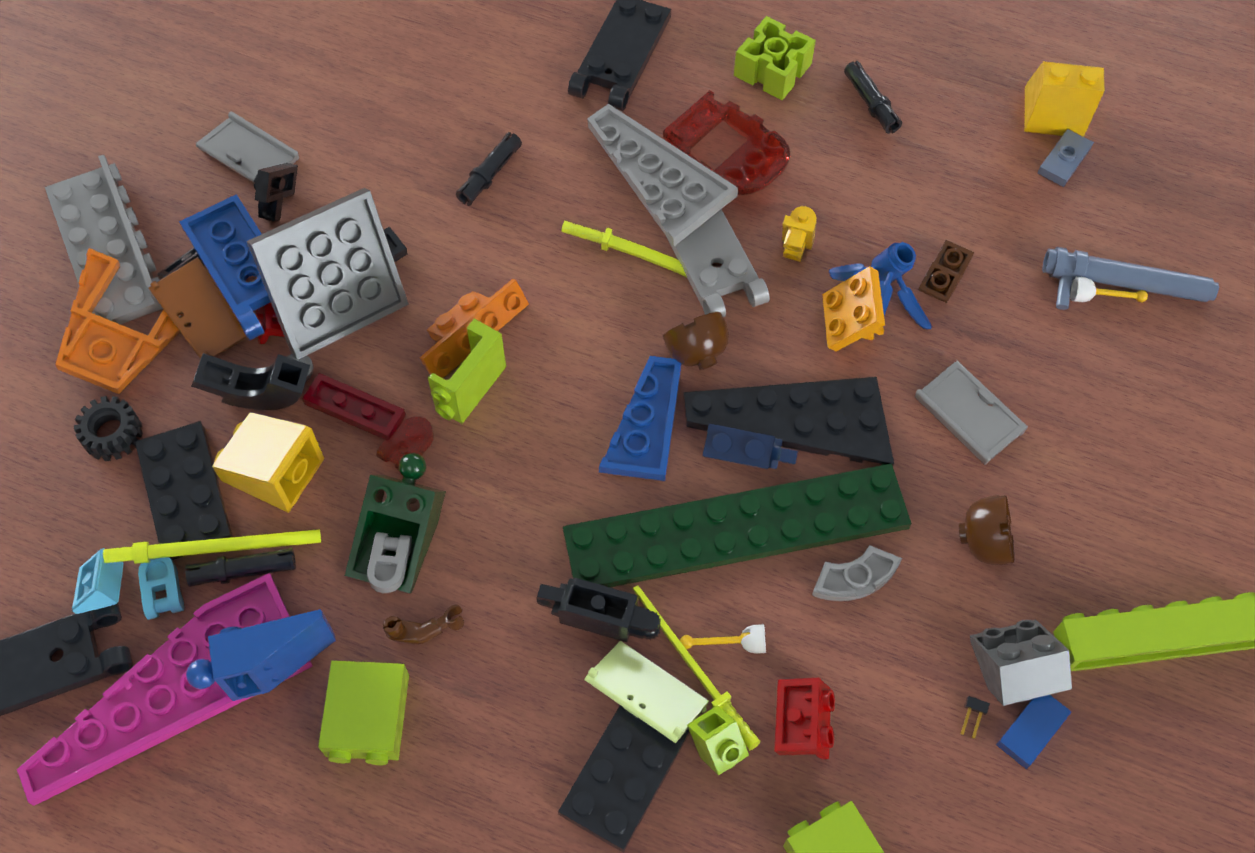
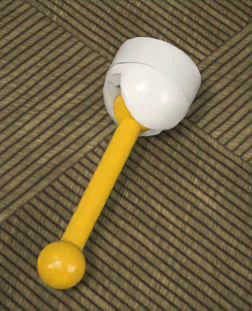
(1084, 290)
(751, 639)

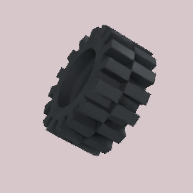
(98, 415)

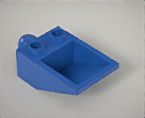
(261, 655)

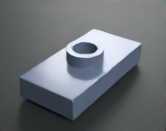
(1065, 157)

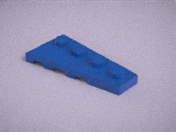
(645, 432)

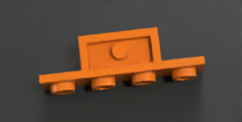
(451, 327)

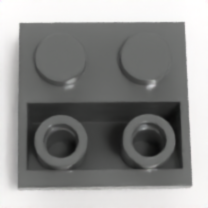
(1022, 662)

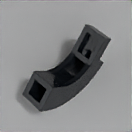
(252, 388)

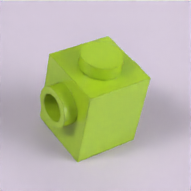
(718, 740)

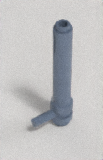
(1068, 265)

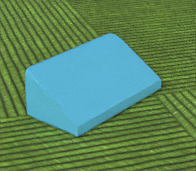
(97, 584)

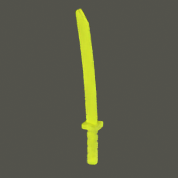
(608, 240)
(723, 701)

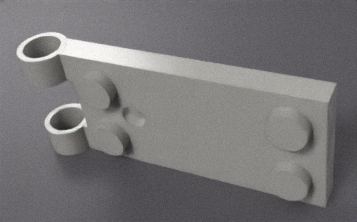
(717, 243)

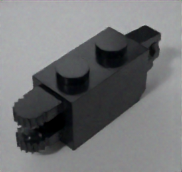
(599, 610)

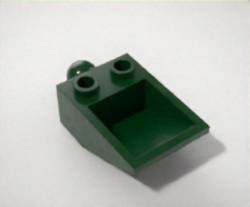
(397, 518)

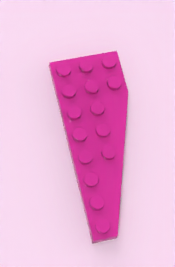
(150, 698)

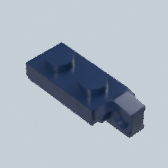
(746, 447)

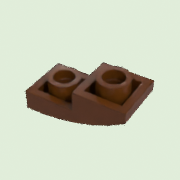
(946, 271)

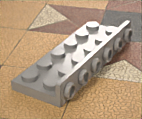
(95, 216)

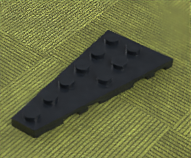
(811, 417)

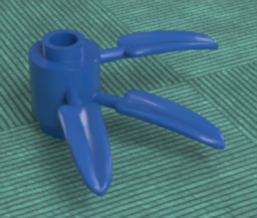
(891, 265)

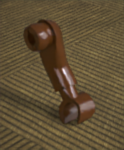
(419, 633)

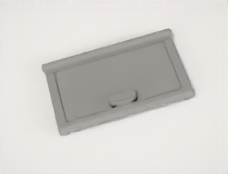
(245, 144)
(956, 404)

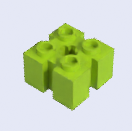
(774, 57)

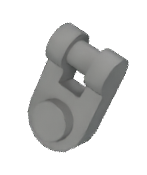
(384, 571)

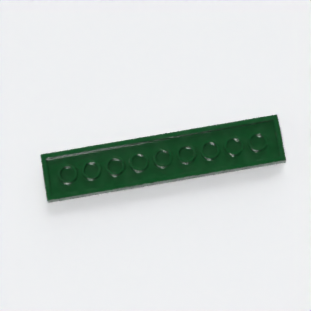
(736, 527)

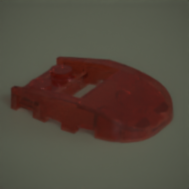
(751, 165)

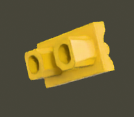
(798, 232)

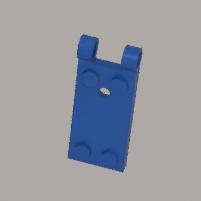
(220, 241)

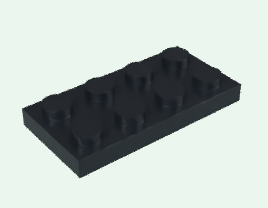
(183, 486)
(620, 779)

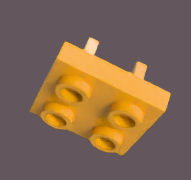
(854, 310)

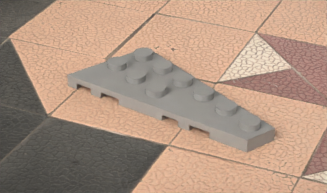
(666, 180)

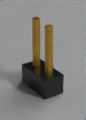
(978, 706)

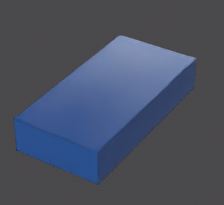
(1033, 729)

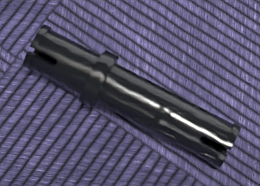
(878, 104)
(481, 176)
(239, 567)

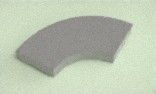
(856, 578)

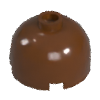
(698, 341)
(989, 531)

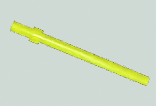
(142, 552)

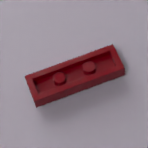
(354, 406)

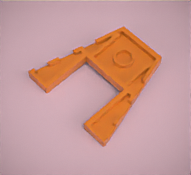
(103, 349)

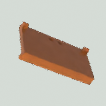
(206, 316)

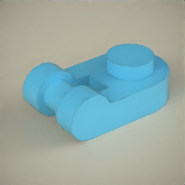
(155, 577)

